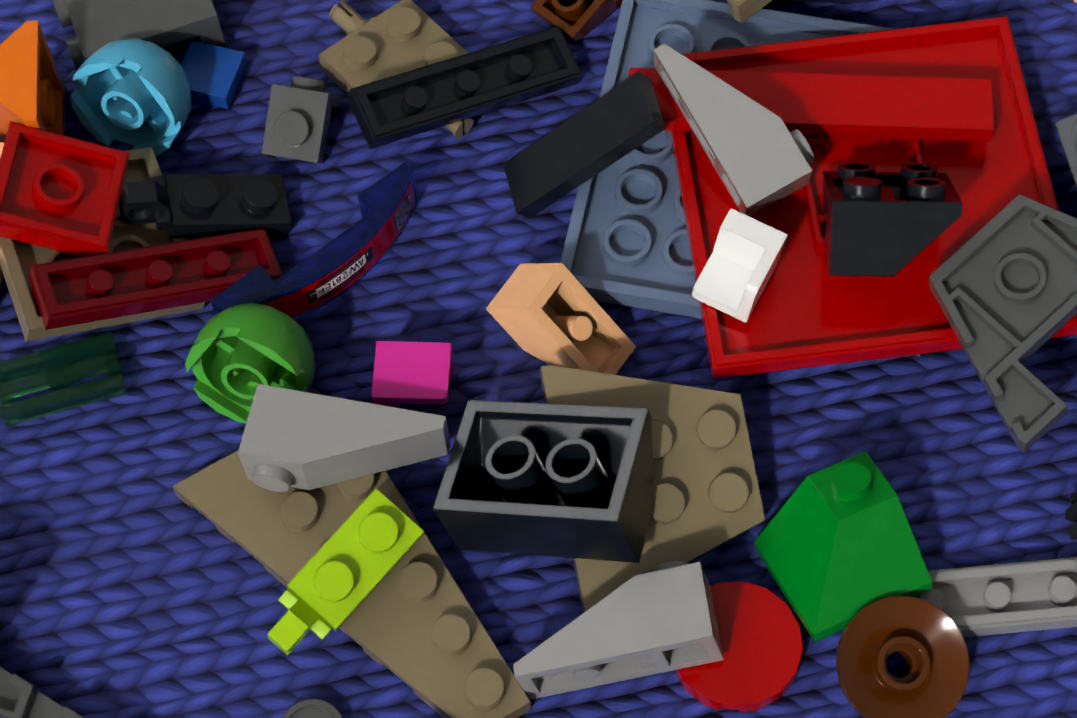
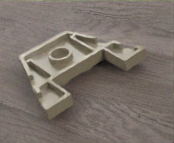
(700, 469)

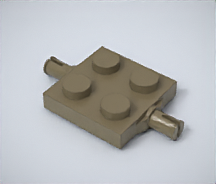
(387, 46)

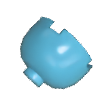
(132, 95)

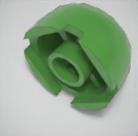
(249, 348)

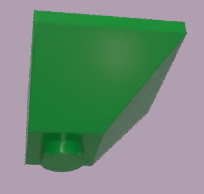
(842, 546)

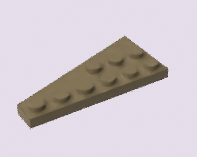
(411, 620)

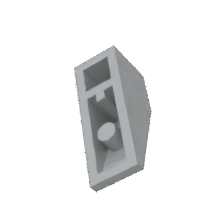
(740, 137)
(326, 440)
(636, 631)

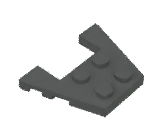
(1006, 300)

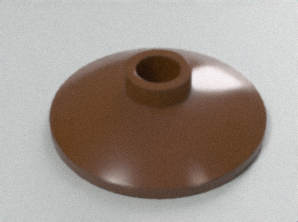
(933, 656)

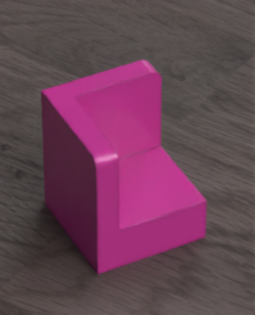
(412, 373)

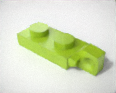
(344, 571)

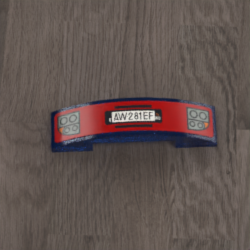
(339, 263)

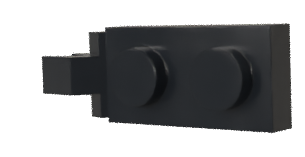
(208, 204)

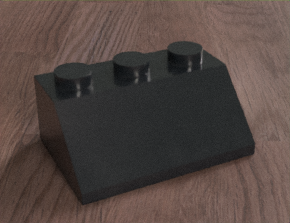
(550, 480)

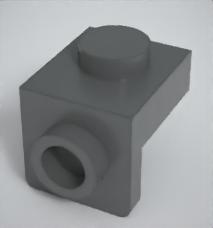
(299, 120)

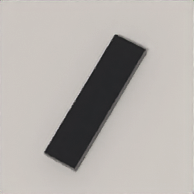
(463, 87)

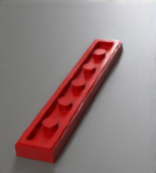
(857, 104)

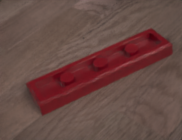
(147, 277)

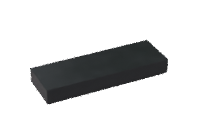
(584, 145)

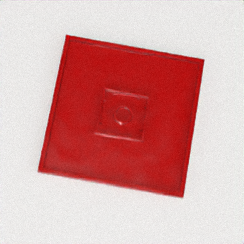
(833, 319)

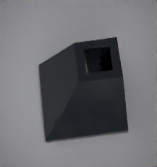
(883, 218)

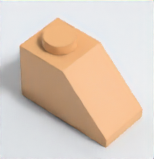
(559, 320)

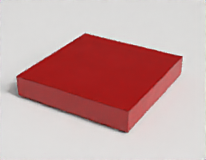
(59, 190)

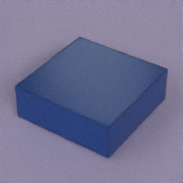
(213, 73)

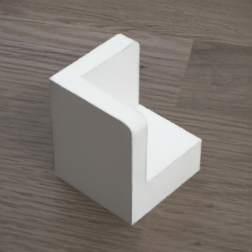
(739, 265)

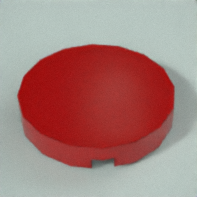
(758, 648)

